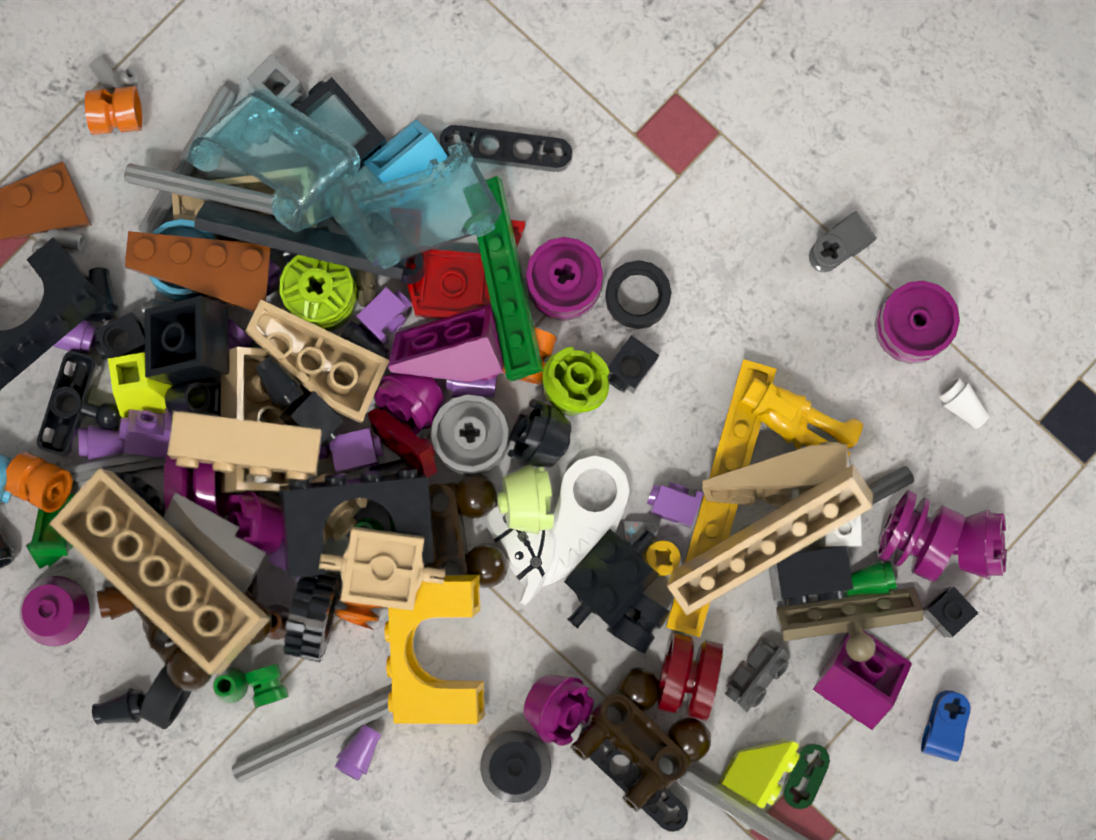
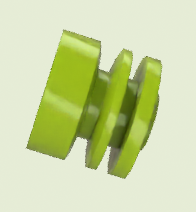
(327, 310)

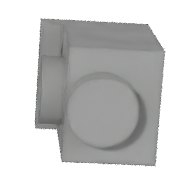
(273, 74)

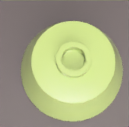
(526, 500)

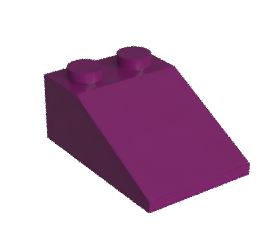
(450, 348)

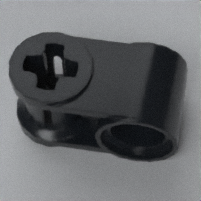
(194, 398)

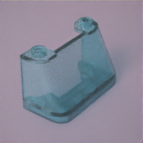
(283, 152)
(417, 209)

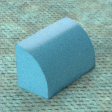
(405, 154)

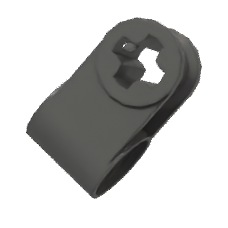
(844, 241)

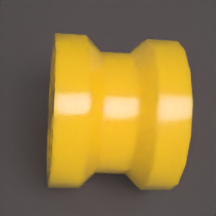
(660, 561)

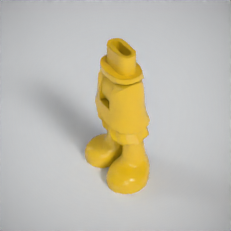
(790, 414)

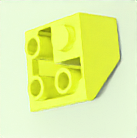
(132, 388)
(757, 770)

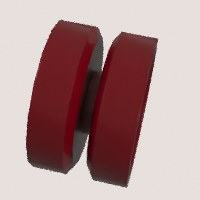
(690, 676)

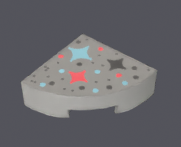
(634, 529)

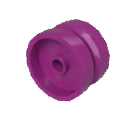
(564, 258)
(931, 308)
(198, 485)

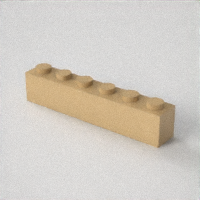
(770, 539)

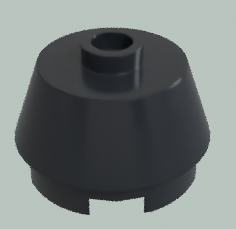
(540, 435)
(515, 766)

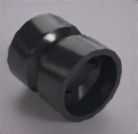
(640, 634)

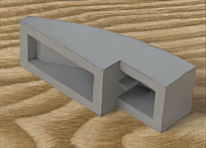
(215, 540)

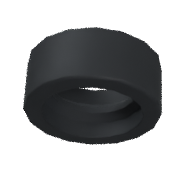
(638, 268)
(163, 701)

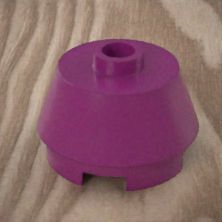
(410, 399)
(258, 520)
(983, 545)
(54, 611)
(557, 707)

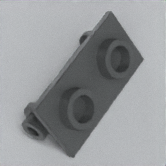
(767, 666)

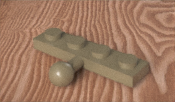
(851, 616)

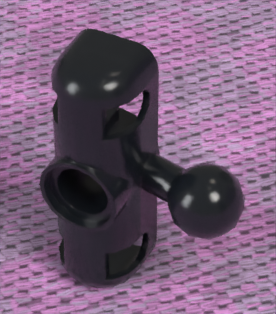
(68, 424)

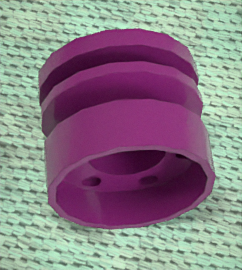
(924, 537)

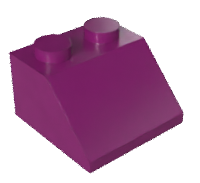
(863, 688)

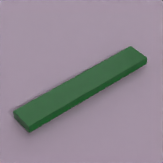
(508, 293)

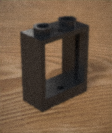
(321, 93)

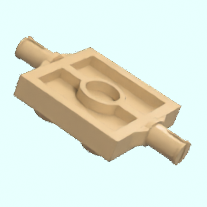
(382, 568)

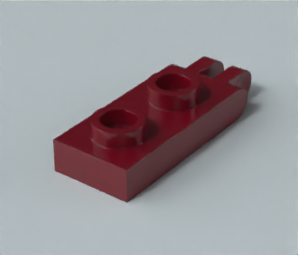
(403, 442)

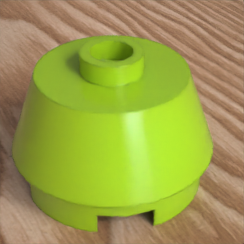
(575, 381)

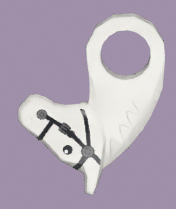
(558, 551)

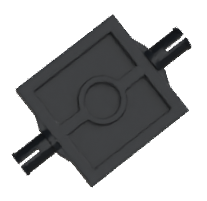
(611, 578)

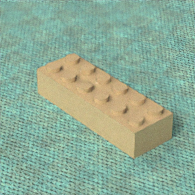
(160, 571)

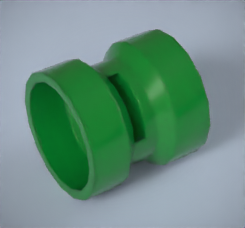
(266, 685)

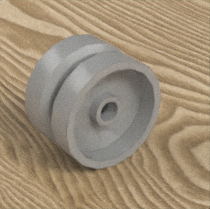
(466, 415)

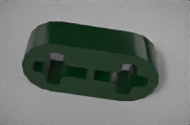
(813, 780)

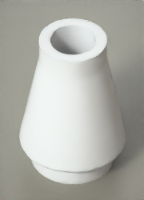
(963, 402)

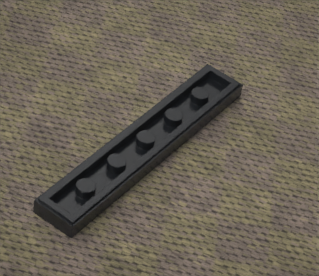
(306, 242)

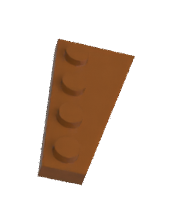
(41, 204)
(212, 267)

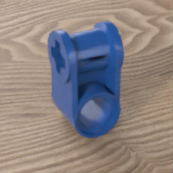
(944, 733)

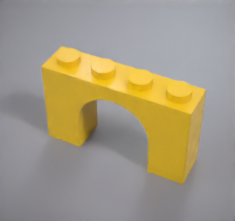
(415, 693)

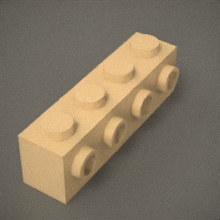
(244, 444)

